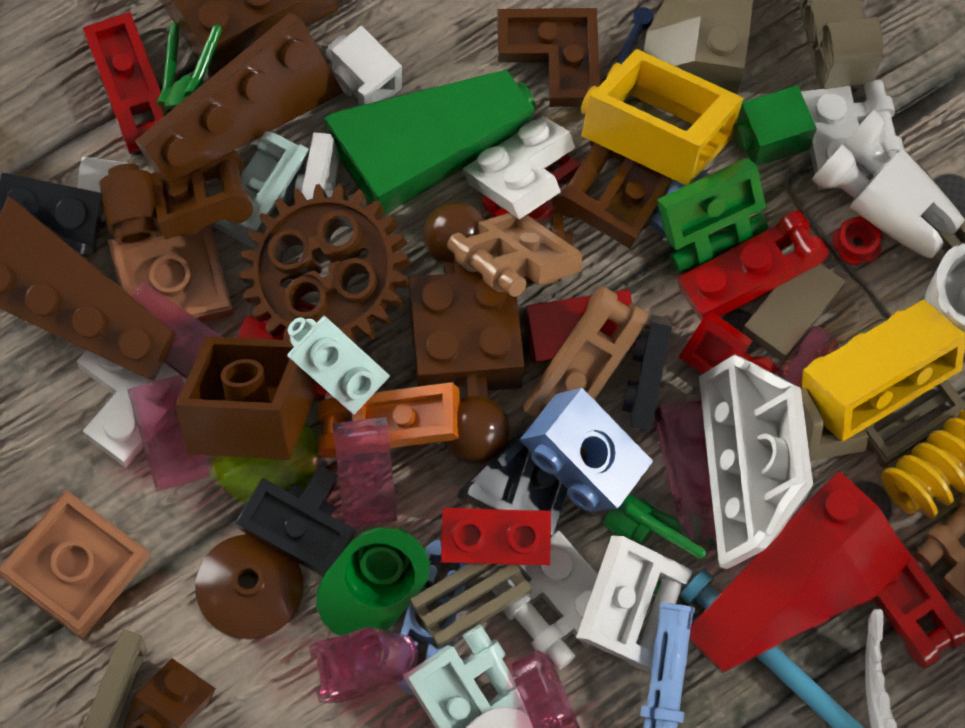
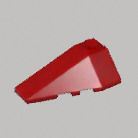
(819, 565)

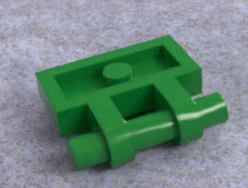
(710, 205)

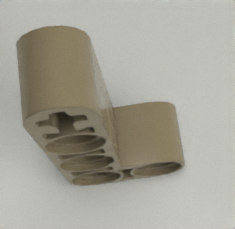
(842, 42)

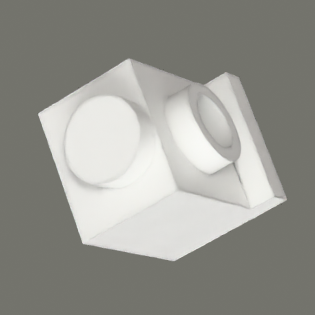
(364, 67)

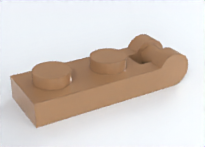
(589, 354)

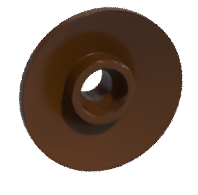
(251, 611)

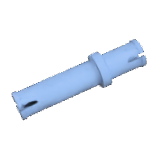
(668, 667)

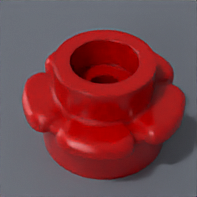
(860, 229)

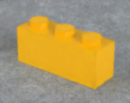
(884, 369)

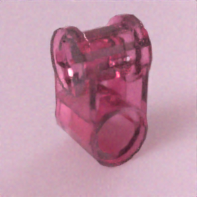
(354, 666)

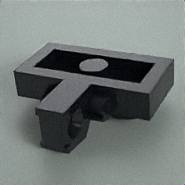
(298, 521)

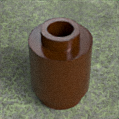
(129, 204)

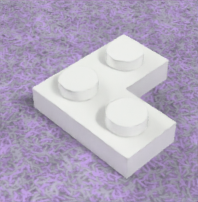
(515, 169)
(115, 426)

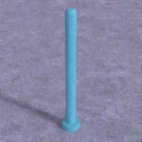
(781, 665)

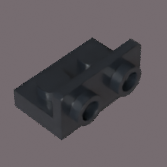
(65, 209)

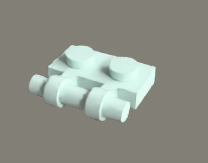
(448, 686)

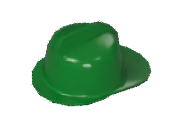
(372, 581)

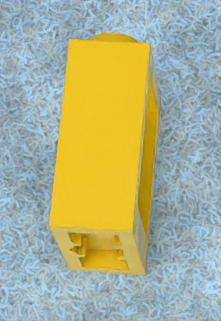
(649, 139)

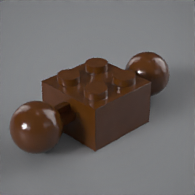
(465, 336)

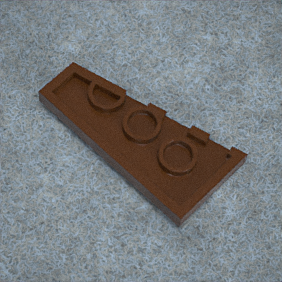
(250, 95)
(74, 299)

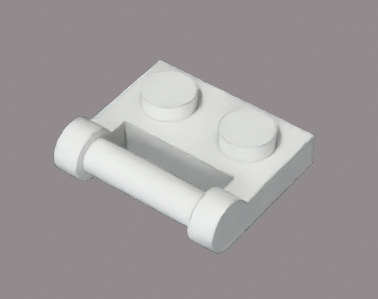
(622, 599)

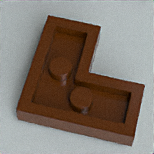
(557, 36)

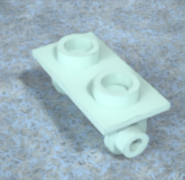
(335, 362)

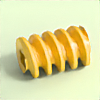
(929, 471)

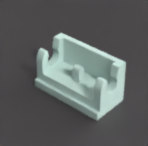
(267, 178)

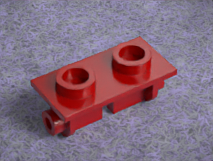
(495, 536)

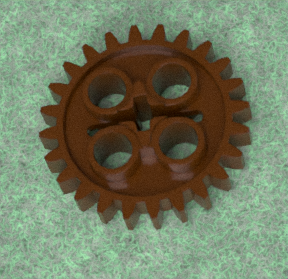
(311, 226)

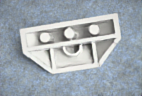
(753, 455)

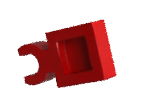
(716, 342)

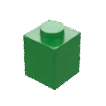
(774, 126)

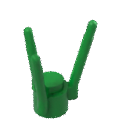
(175, 92)
(640, 519)

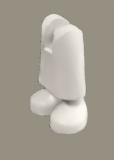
(896, 192)

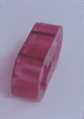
(542, 692)

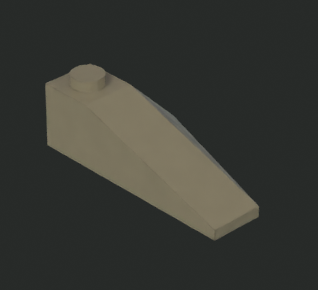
(703, 38)

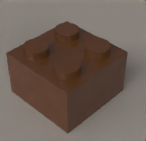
(244, 399)

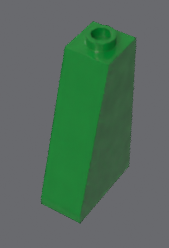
(427, 136)

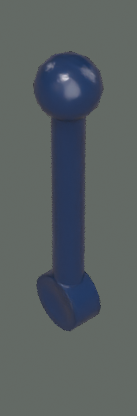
(642, 20)

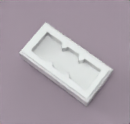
(321, 166)

